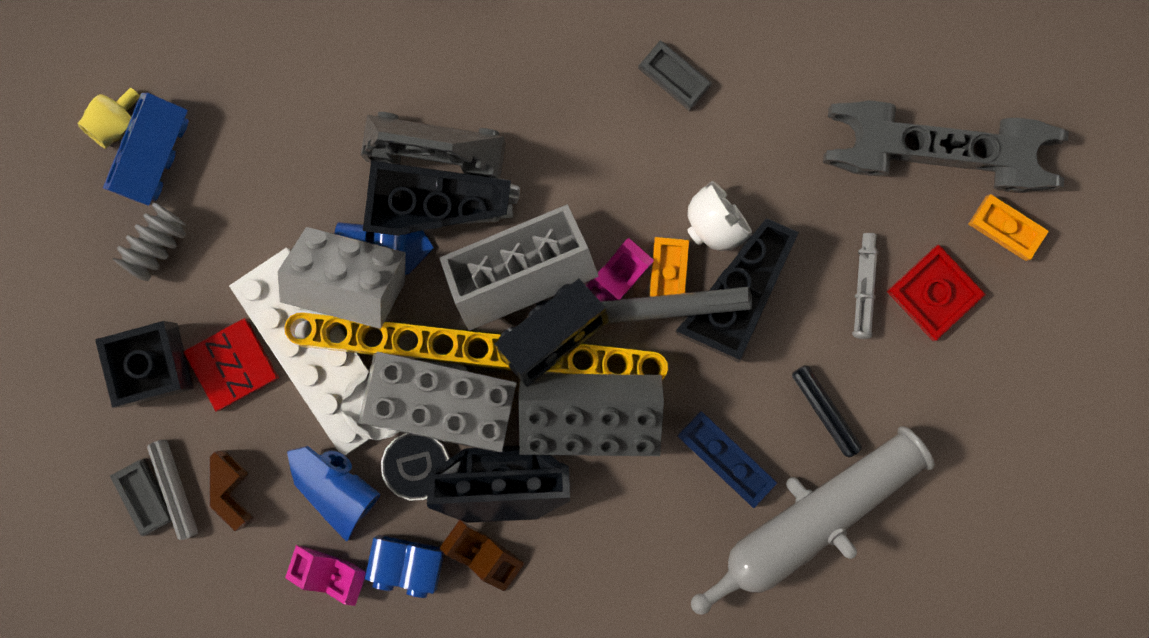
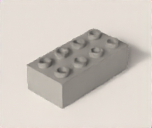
(517, 267)
(437, 402)

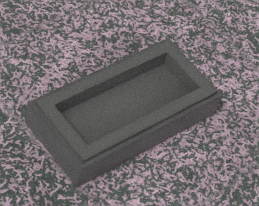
(674, 75)
(142, 497)

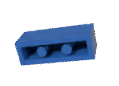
(146, 149)

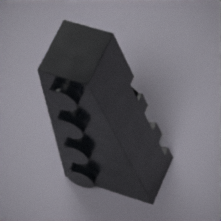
(754, 267)

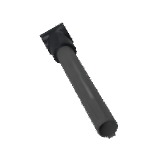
(677, 305)

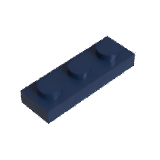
(726, 459)

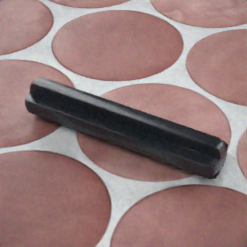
(827, 411)

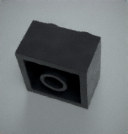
(144, 364)

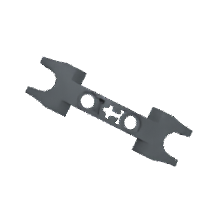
(1007, 154)

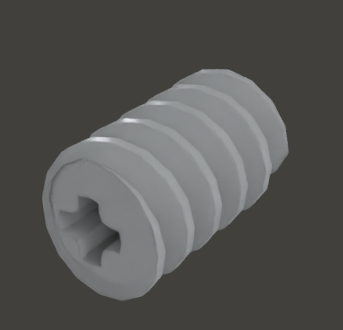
(150, 243)

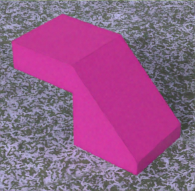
(620, 272)
(326, 574)

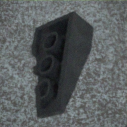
(420, 199)

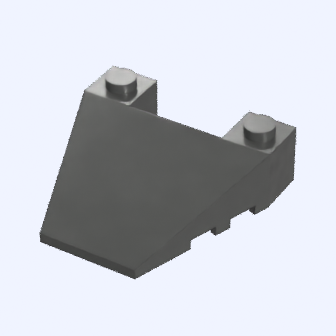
(391, 138)

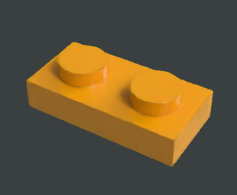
(1008, 227)
(669, 266)

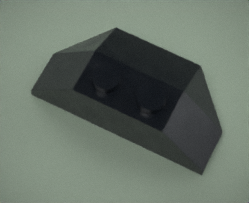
(498, 485)

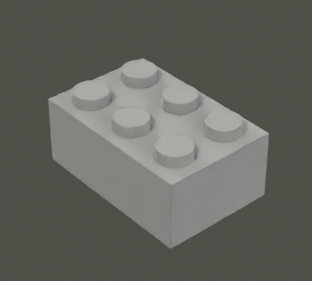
(342, 277)

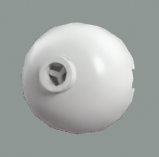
(716, 220)

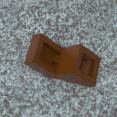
(224, 478)
(482, 555)

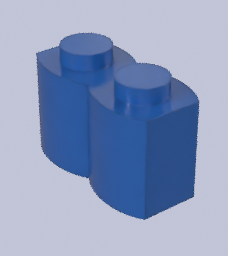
(404, 565)

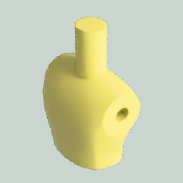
(106, 119)

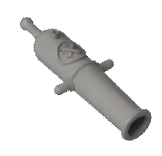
(818, 519)

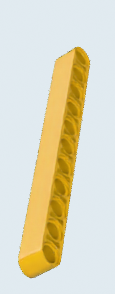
(392, 332)

